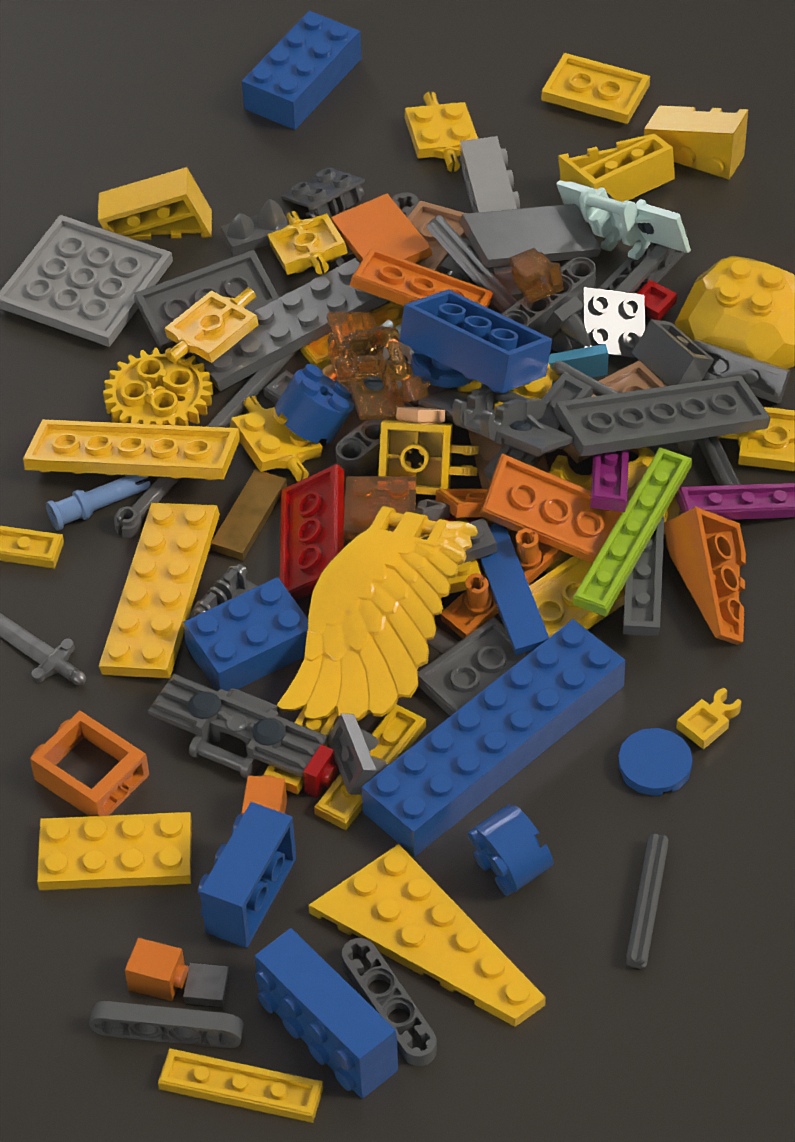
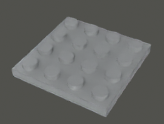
(83, 280)

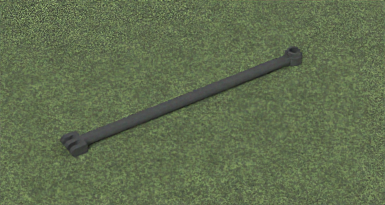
(133, 516)

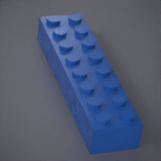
(492, 737)

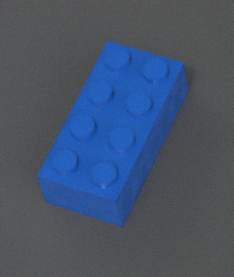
(301, 70)
(475, 341)
(326, 1014)

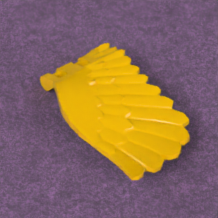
(376, 615)

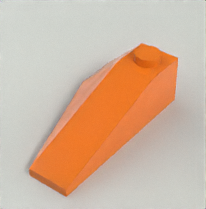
(709, 559)

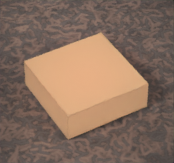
(420, 415)

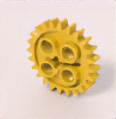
(158, 390)

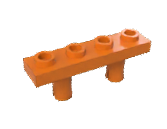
(477, 603)

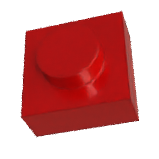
(657, 299)
(320, 771)

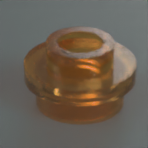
(413, 388)

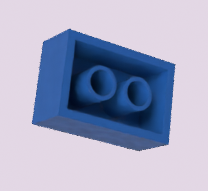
(247, 636)
(247, 874)

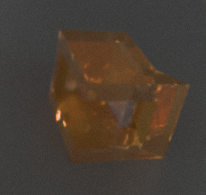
(535, 275)

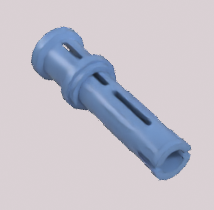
(83, 503)

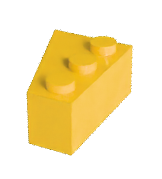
(702, 139)
(623, 171)
(156, 207)

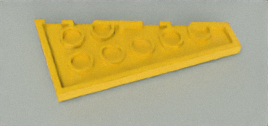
(429, 933)

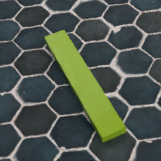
(632, 532)

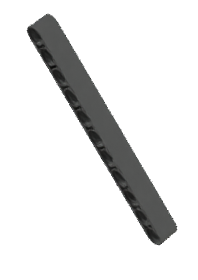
(361, 448)

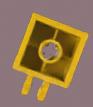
(433, 442)

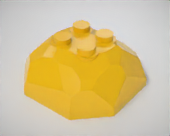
(743, 310)

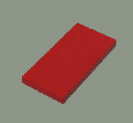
(311, 529)

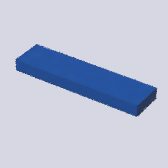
(513, 594)

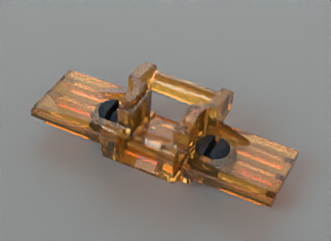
(360, 366)

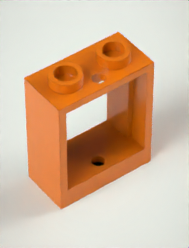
(112, 788)

